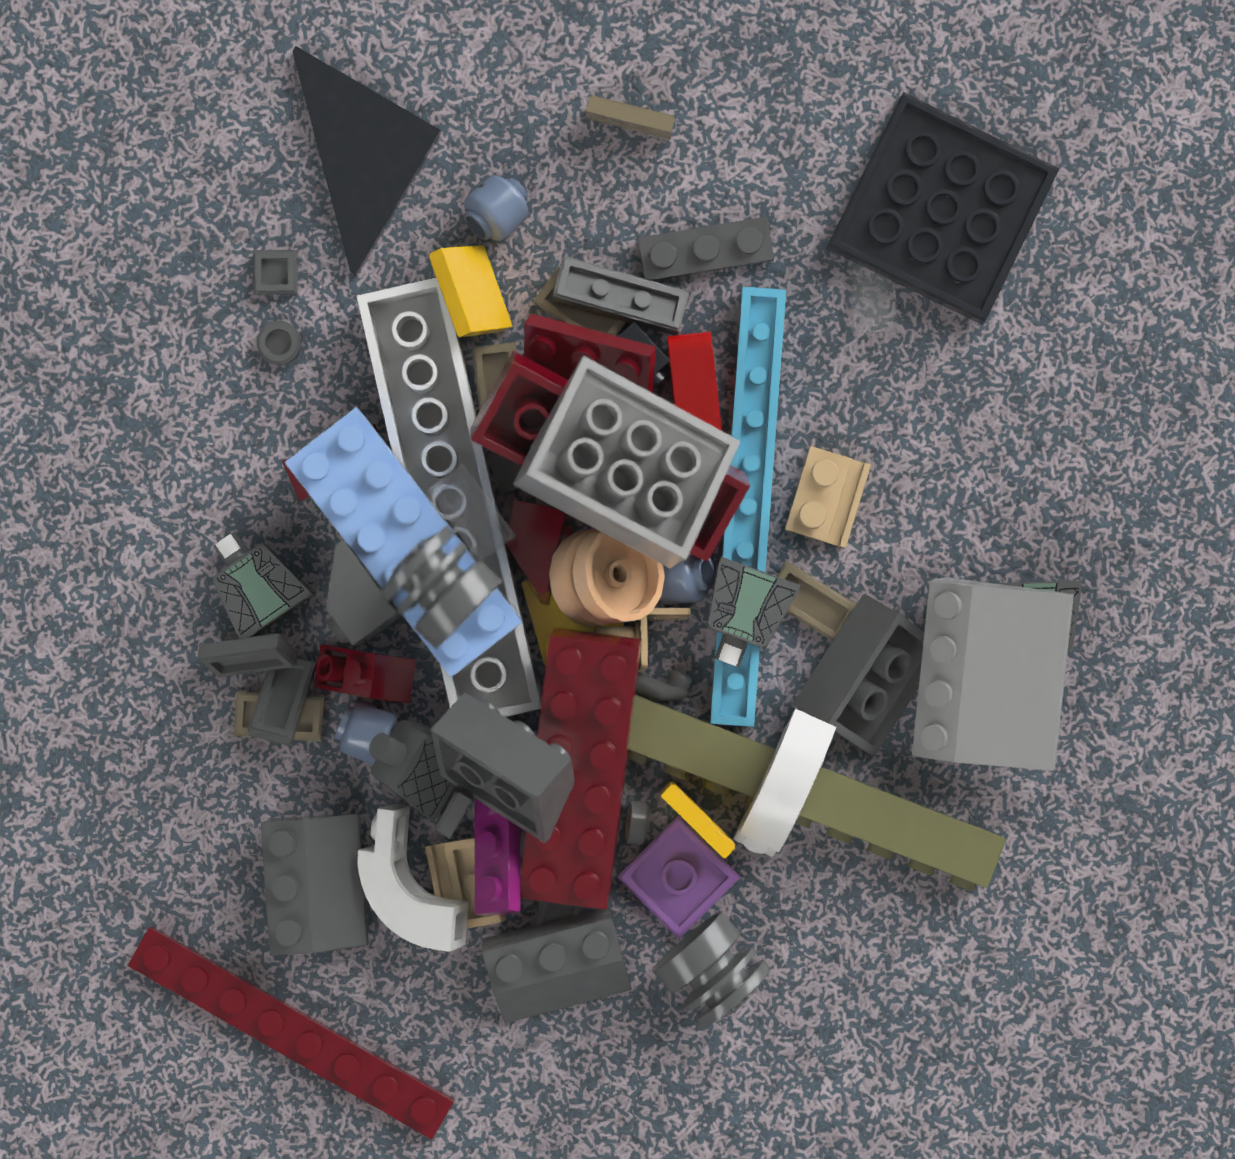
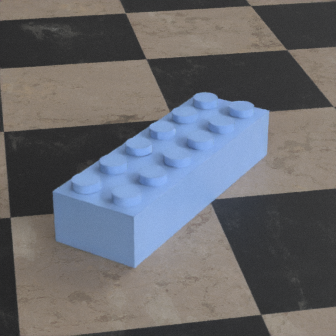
(384, 518)

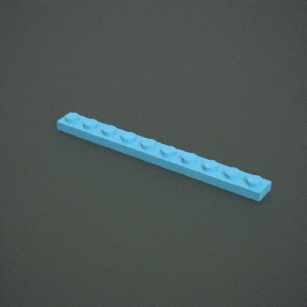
(755, 426)

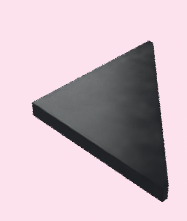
(365, 149)

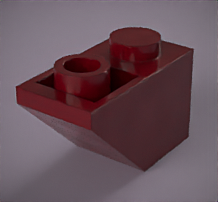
(537, 537)
(364, 673)

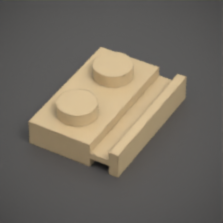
(827, 497)
(454, 876)

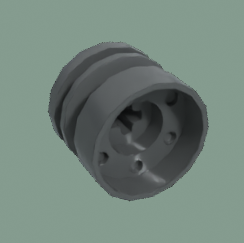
(440, 586)
(711, 970)

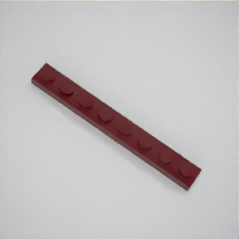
(291, 1032)

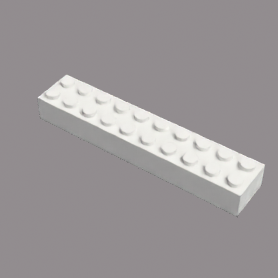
(429, 431)

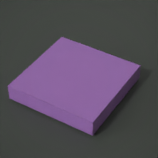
(678, 876)

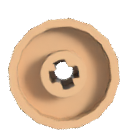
(603, 580)

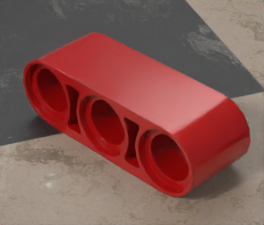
(694, 376)

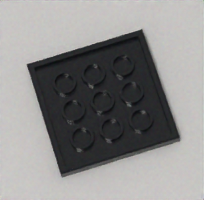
(943, 208)

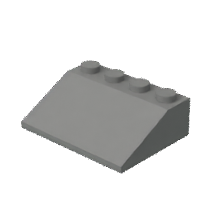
(627, 463)
(992, 674)

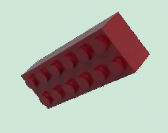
(519, 409)
(590, 716)

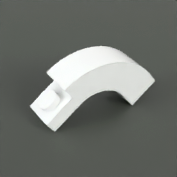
(785, 784)
(397, 896)

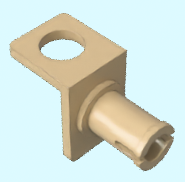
(639, 629)

